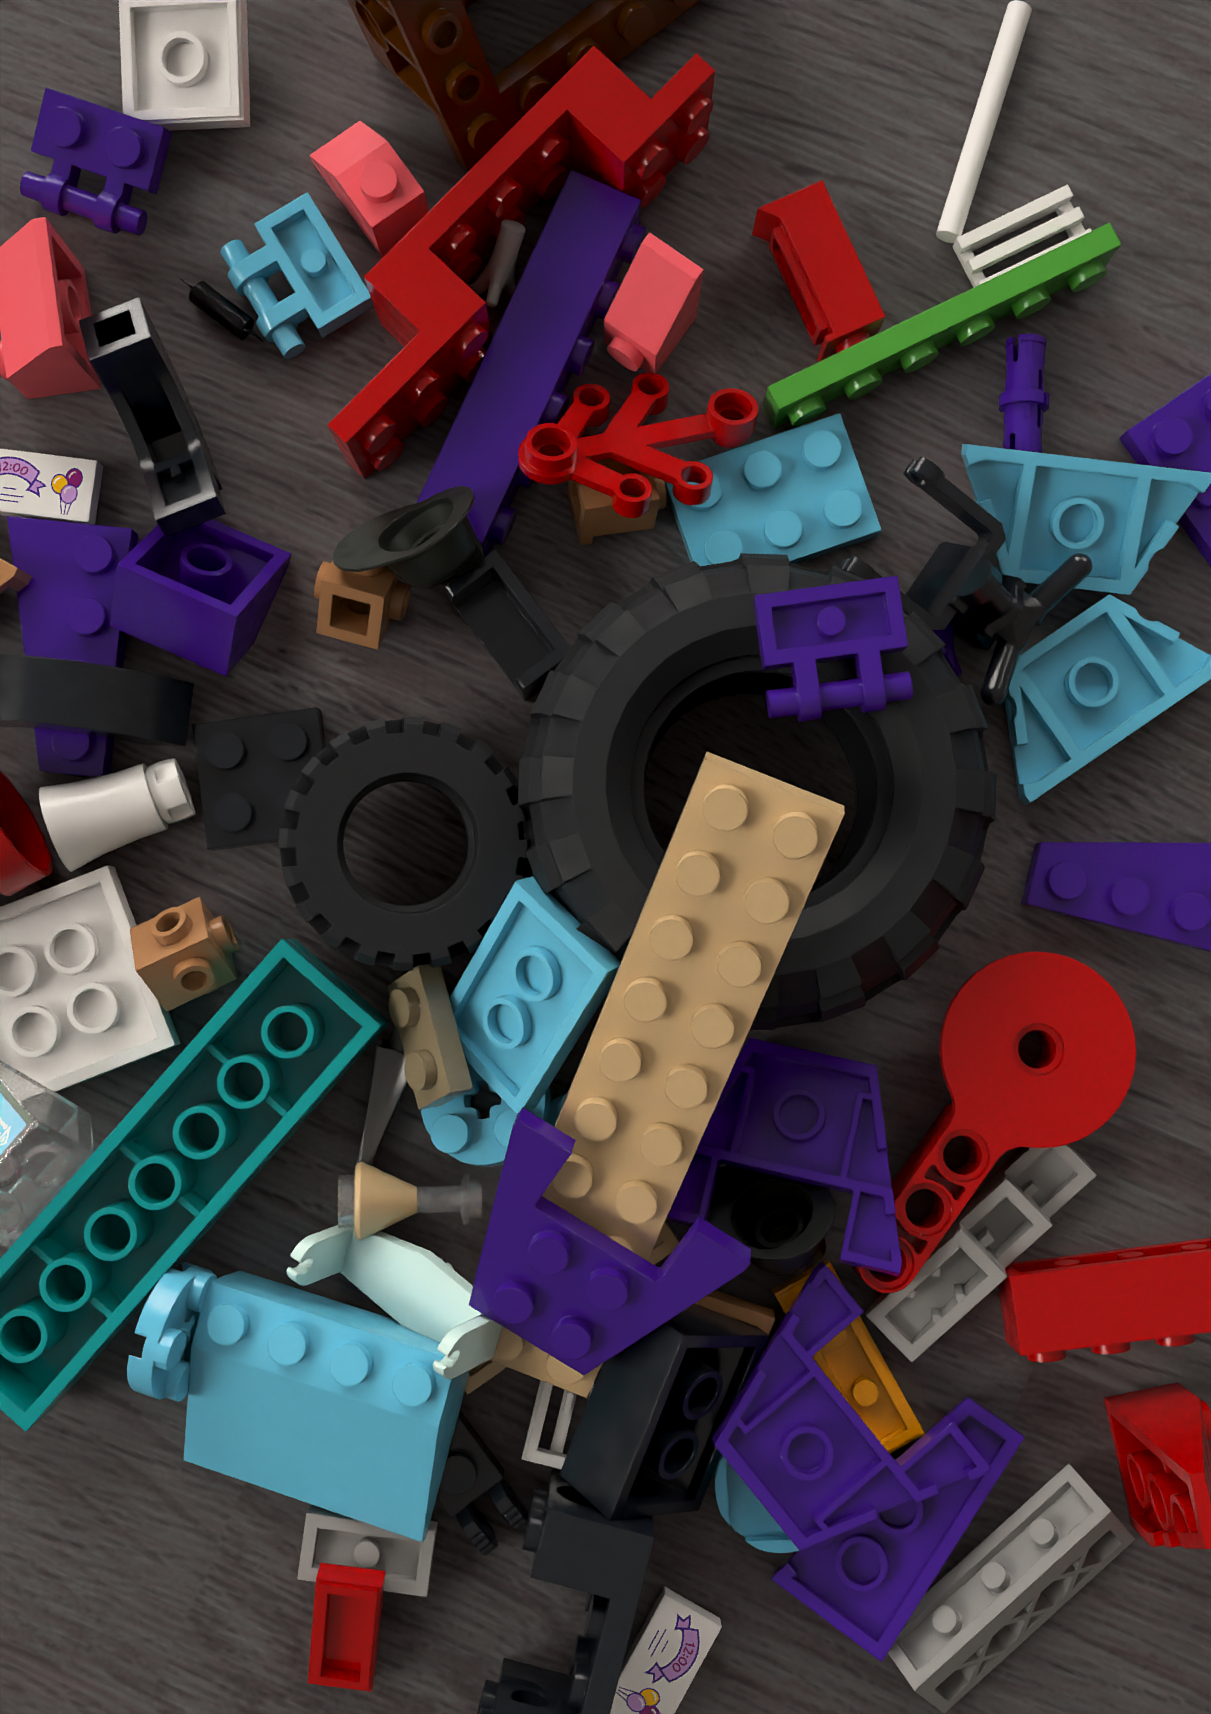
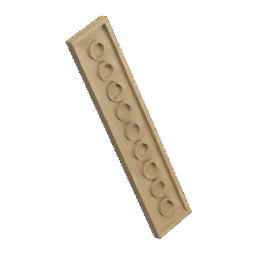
(681, 1010)

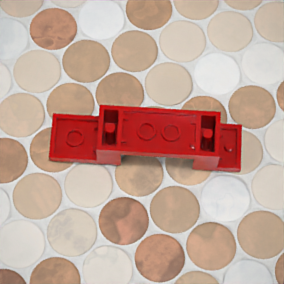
(420, 289)

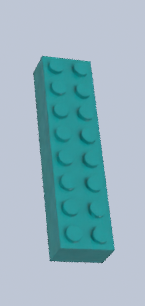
(172, 1171)

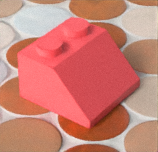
(40, 314)

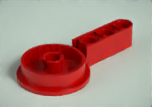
(1000, 1099)

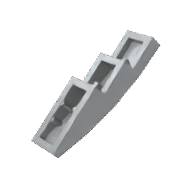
(980, 1244)

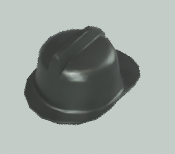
(418, 542)
(772, 1216)

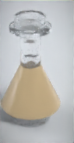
(378, 1200)

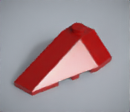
(1164, 1463)

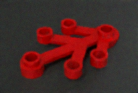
(559, 454)

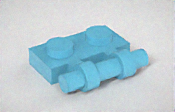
(314, 266)

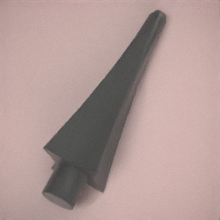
(385, 1095)

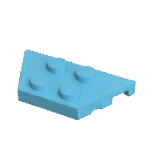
(1079, 505)
(1093, 689)

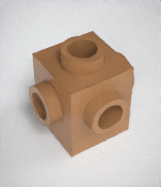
(359, 604)
(184, 953)

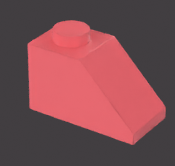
(372, 185)
(652, 306)

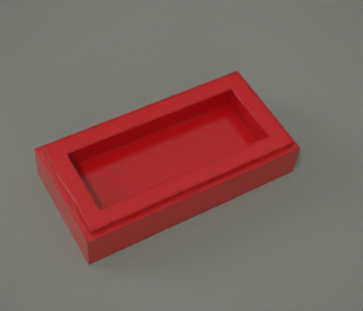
(346, 1626)

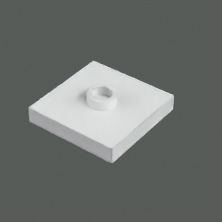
(185, 63)

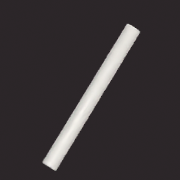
(984, 121)

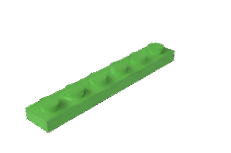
(959, 318)

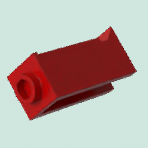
(820, 269)

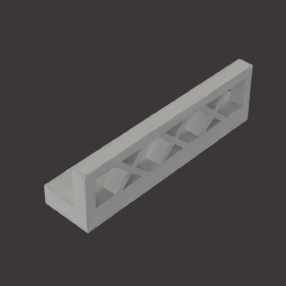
(1007, 1588)

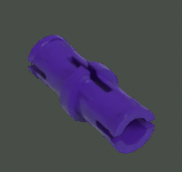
(1024, 393)

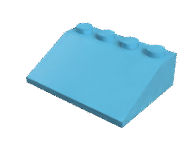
(320, 1402)

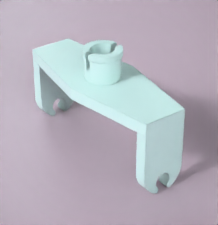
(408, 1286)

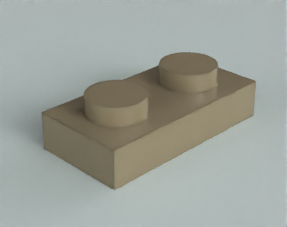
(429, 1037)

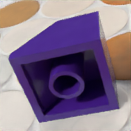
(198, 592)

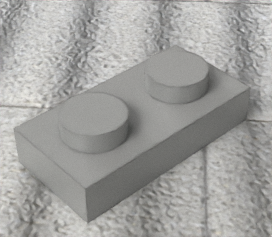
(353, 1543)

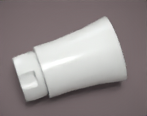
(114, 810)

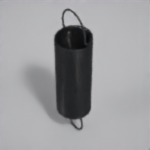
(221, 310)

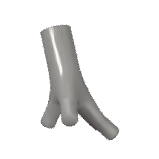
(500, 269)

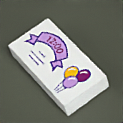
(49, 487)
(665, 1656)

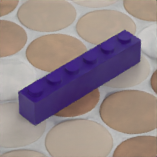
(537, 349)

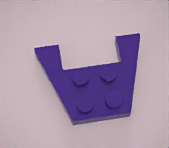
(808, 1123)
(572, 1284)
(810, 1449)

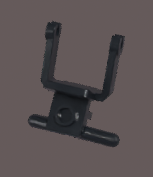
(969, 591)

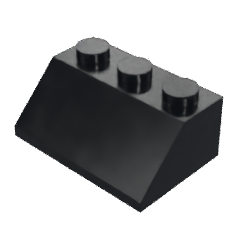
(654, 1415)

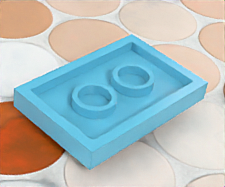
(780, 497)
(529, 994)

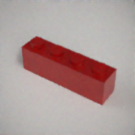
(1107, 1299)

